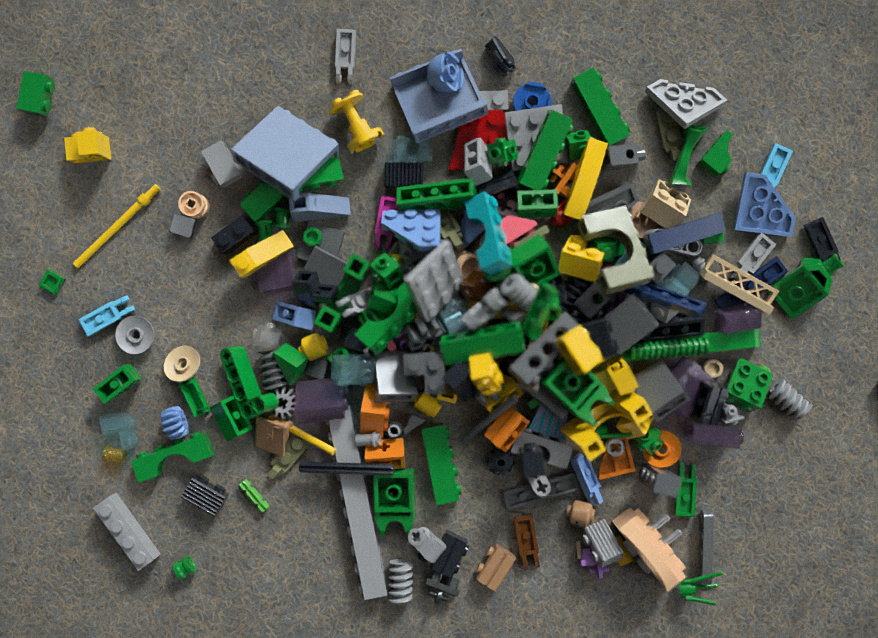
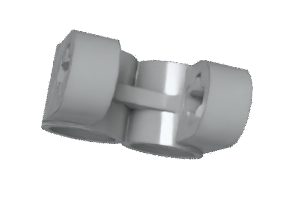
(485, 309)

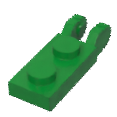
(539, 311)
(686, 497)

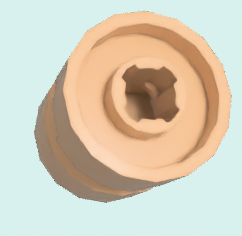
(193, 204)
(467, 262)

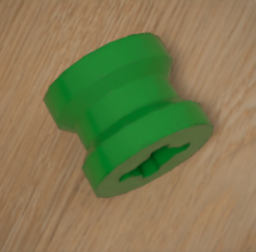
(184, 567)

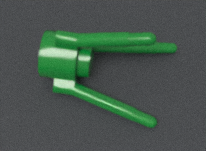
(602, 432)
(689, 588)

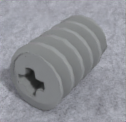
(518, 291)
(790, 399)
(402, 581)

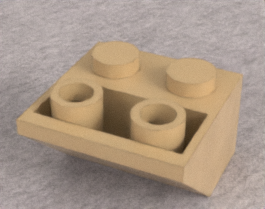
(666, 205)

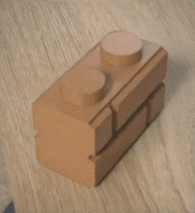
(495, 566)

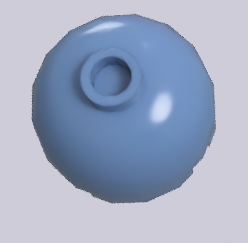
(444, 73)

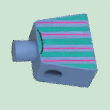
(545, 423)

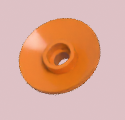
(673, 452)

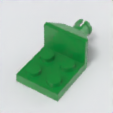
(806, 284)

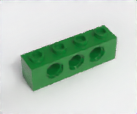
(437, 195)

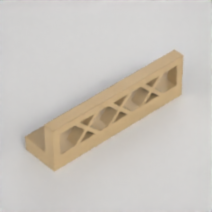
(731, 287)

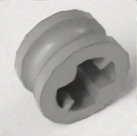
(615, 441)

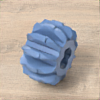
(174, 423)

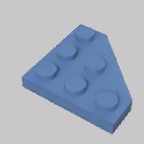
(762, 208)
(415, 227)

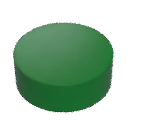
(312, 237)

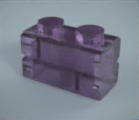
(737, 319)

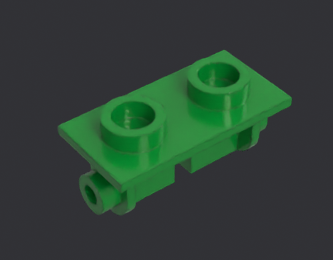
(194, 397)

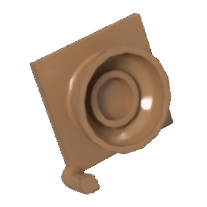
(272, 435)

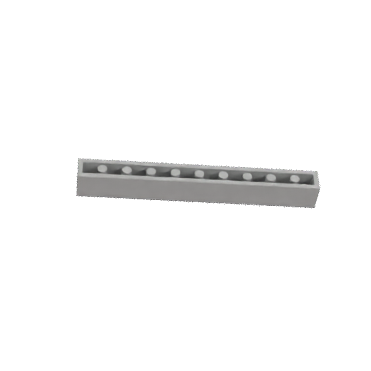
(358, 509)

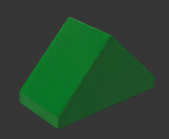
(290, 362)

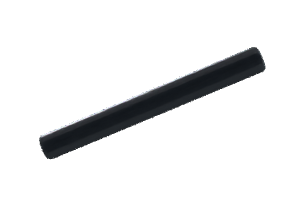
(346, 468)

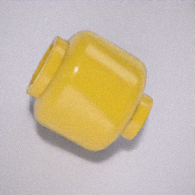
(314, 346)

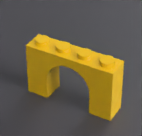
(581, 434)

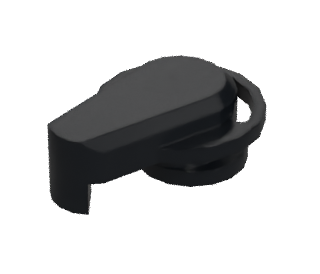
(504, 59)

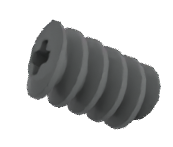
(272, 371)

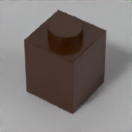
(476, 286)

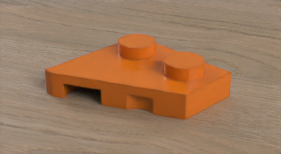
(616, 465)

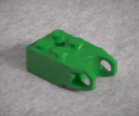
(530, 260)
(579, 394)
(395, 506)

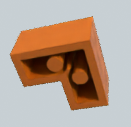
(373, 414)

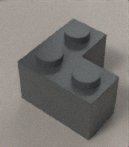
(429, 364)

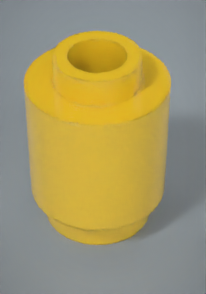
(427, 404)

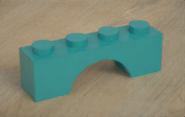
(493, 254)

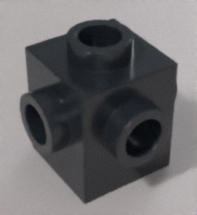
(494, 456)

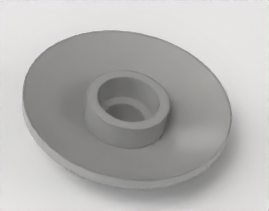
(125, 334)

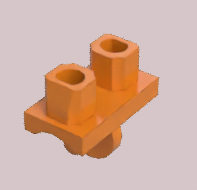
(560, 185)

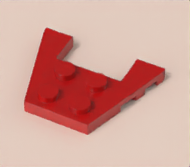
(487, 128)

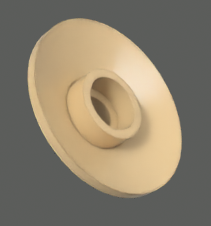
(177, 359)

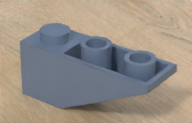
(318, 206)

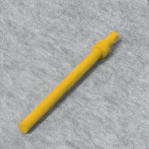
(143, 200)

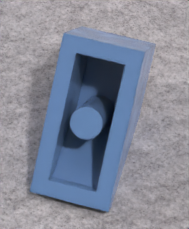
(470, 230)
(294, 315)

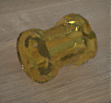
(114, 455)

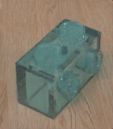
(353, 369)

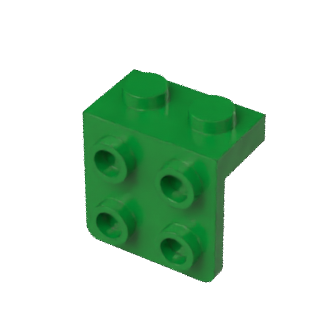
(748, 386)

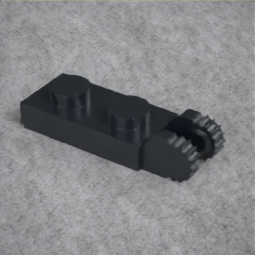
(821, 239)

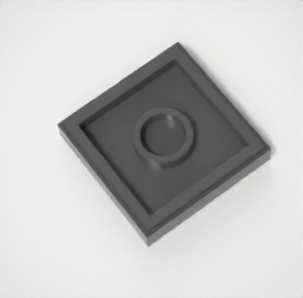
(331, 241)
(326, 265)

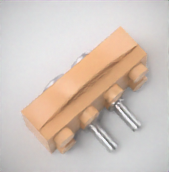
(653, 553)

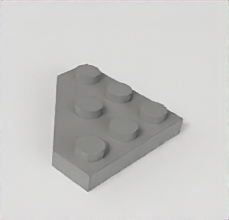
(685, 101)

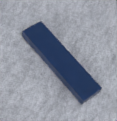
(686, 233)
(767, 273)
(669, 299)

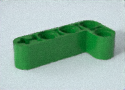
(244, 384)

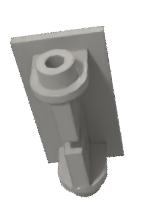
(730, 415)

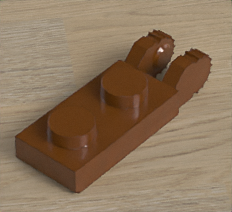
(526, 539)

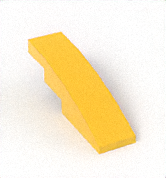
(586, 178)

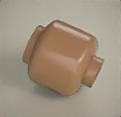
(581, 513)

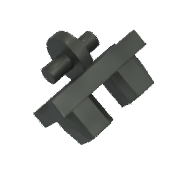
(450, 588)

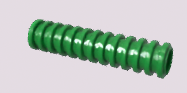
(669, 348)

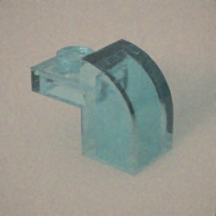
(123, 424)

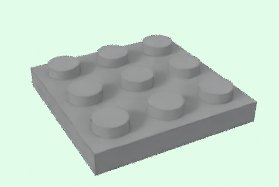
(524, 127)
(435, 281)

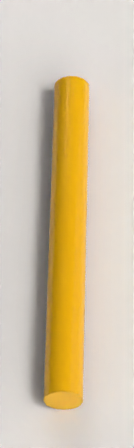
(307, 437)

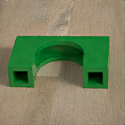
(355, 274)

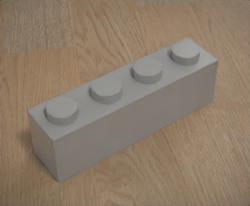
(126, 531)

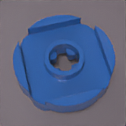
(529, 90)

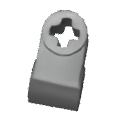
(429, 545)

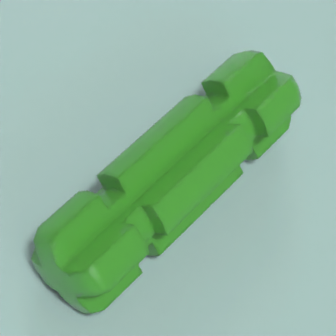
(252, 494)

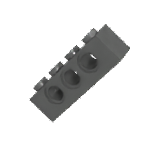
(520, 369)

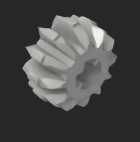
(289, 406)

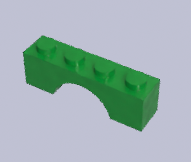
(378, 334)
(150, 465)

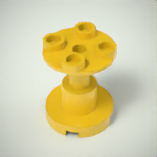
(359, 129)

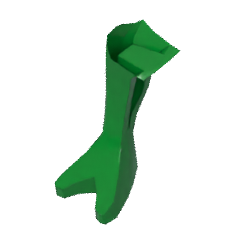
(691, 136)

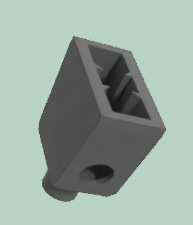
(622, 157)
(661, 267)

